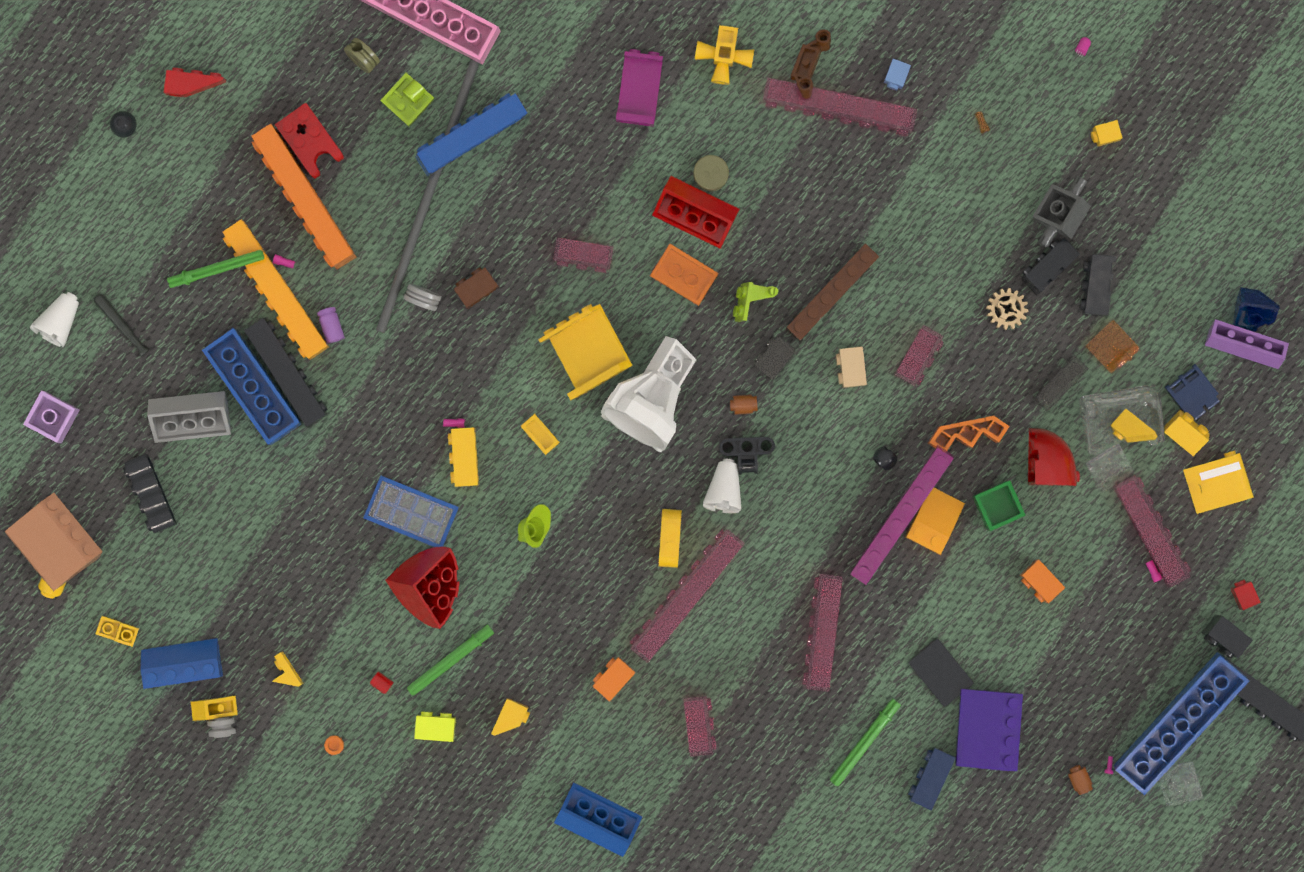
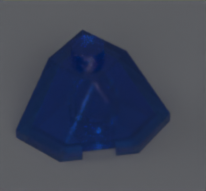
(1254, 309)

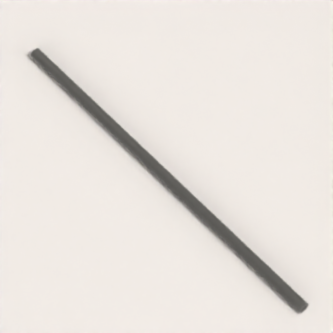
(424, 204)

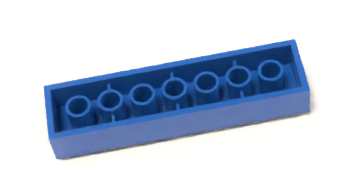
(1181, 723)

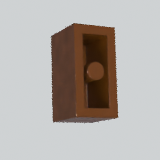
(476, 287)

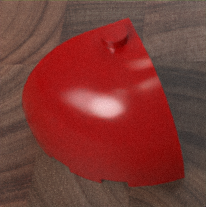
(1050, 460)
(427, 585)

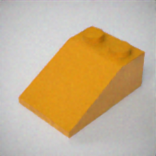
(935, 521)

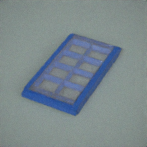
(410, 512)

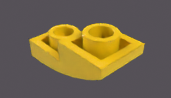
(117, 631)

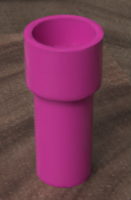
(279, 260)
(454, 423)
(1156, 576)

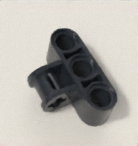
(747, 458)

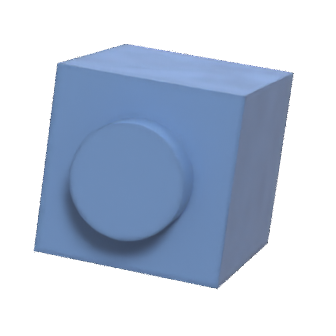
(896, 74)

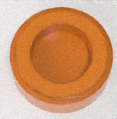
(334, 745)

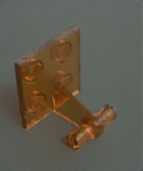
(1112, 347)

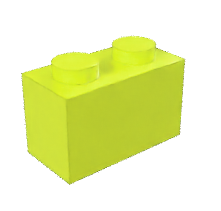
(435, 727)

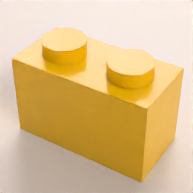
(1187, 432)

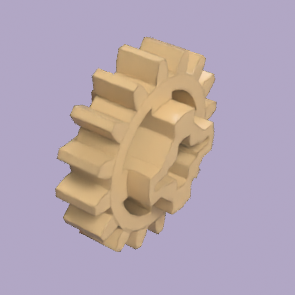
(995, 303)

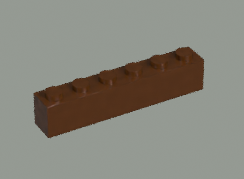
(832, 292)

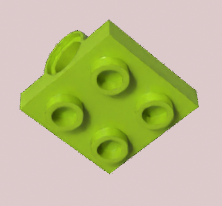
(407, 99)

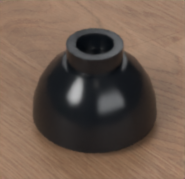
(123, 124)

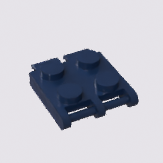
(1193, 393)

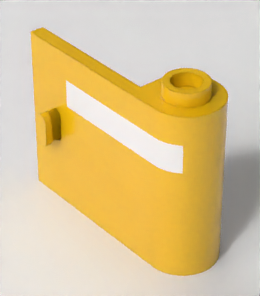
(1220, 481)

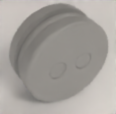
(422, 297)

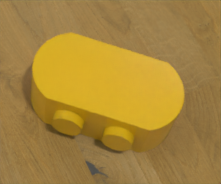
(670, 538)

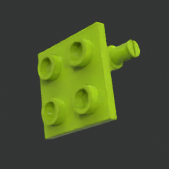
(747, 293)

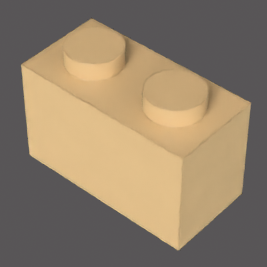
(852, 367)

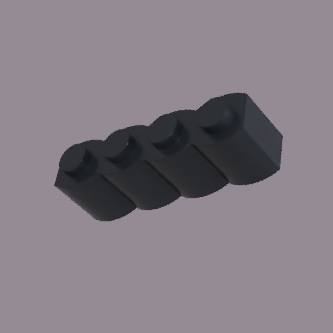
(150, 493)

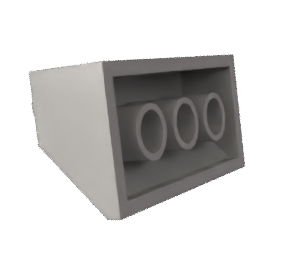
(189, 416)

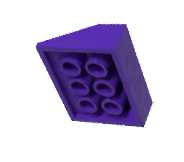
(989, 729)

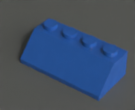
(180, 663)
(598, 819)

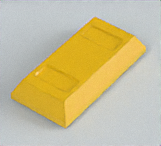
(540, 434)

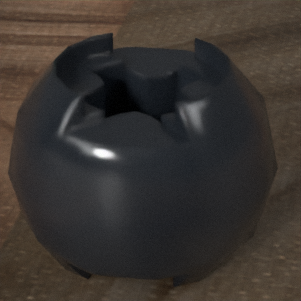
(885, 458)

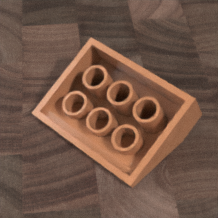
(53, 542)

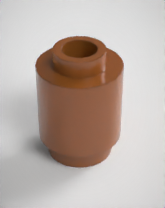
(743, 404)
(1080, 779)

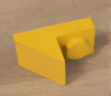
(290, 676)

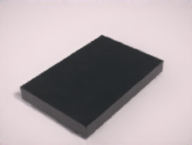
(940, 672)

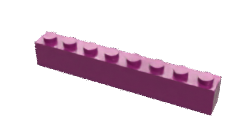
(902, 514)

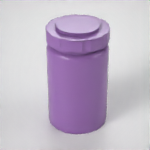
(330, 325)

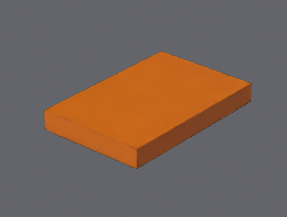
(684, 274)

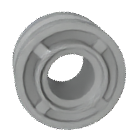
(221, 727)

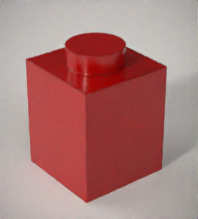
(1245, 594)

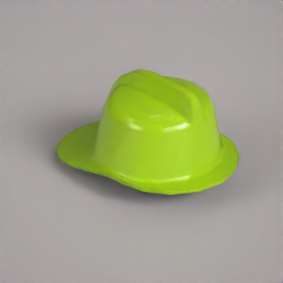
(535, 526)

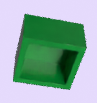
(998, 505)

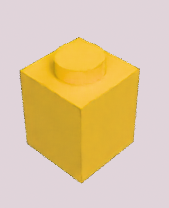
(1106, 133)

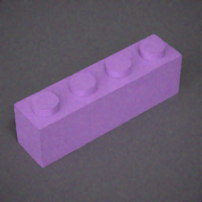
(1246, 344)

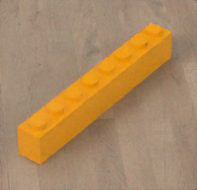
(277, 292)

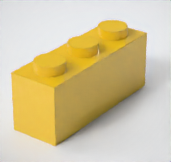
(463, 457)

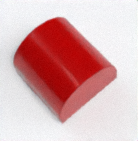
(381, 683)

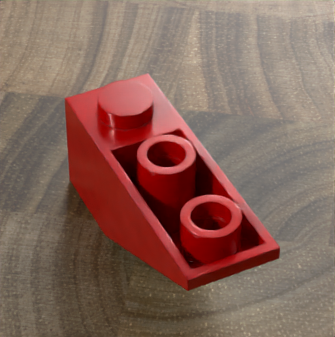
(186, 84)

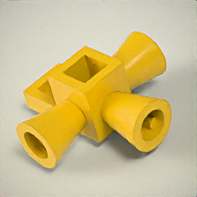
(724, 54)

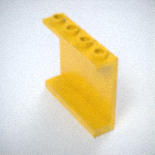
(588, 349)

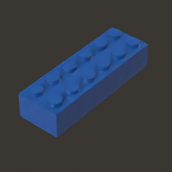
(474, 132)
(252, 386)

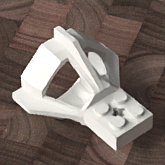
(647, 402)

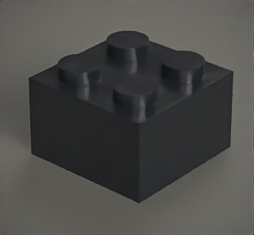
(1227, 636)

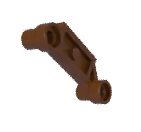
(807, 62)

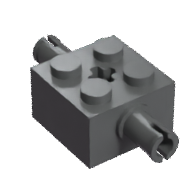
(1061, 211)

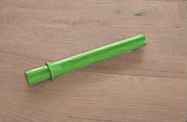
(193, 275)
(450, 660)
(864, 743)

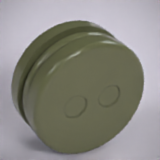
(362, 55)
(710, 173)

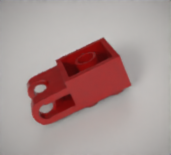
(312, 143)

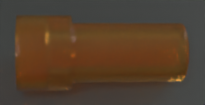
(982, 122)

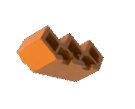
(969, 432)

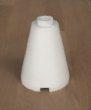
(57, 319)
(724, 488)

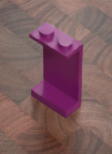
(639, 88)

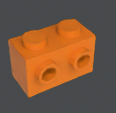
(1041, 581)
(613, 678)

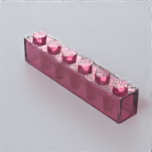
(1151, 531)
(823, 632)

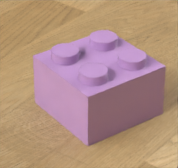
(51, 417)

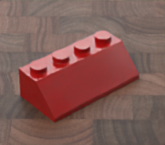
(695, 212)

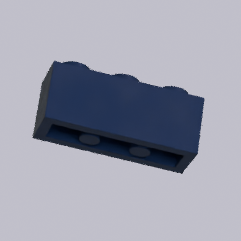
(931, 778)

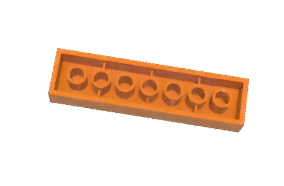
(301, 193)

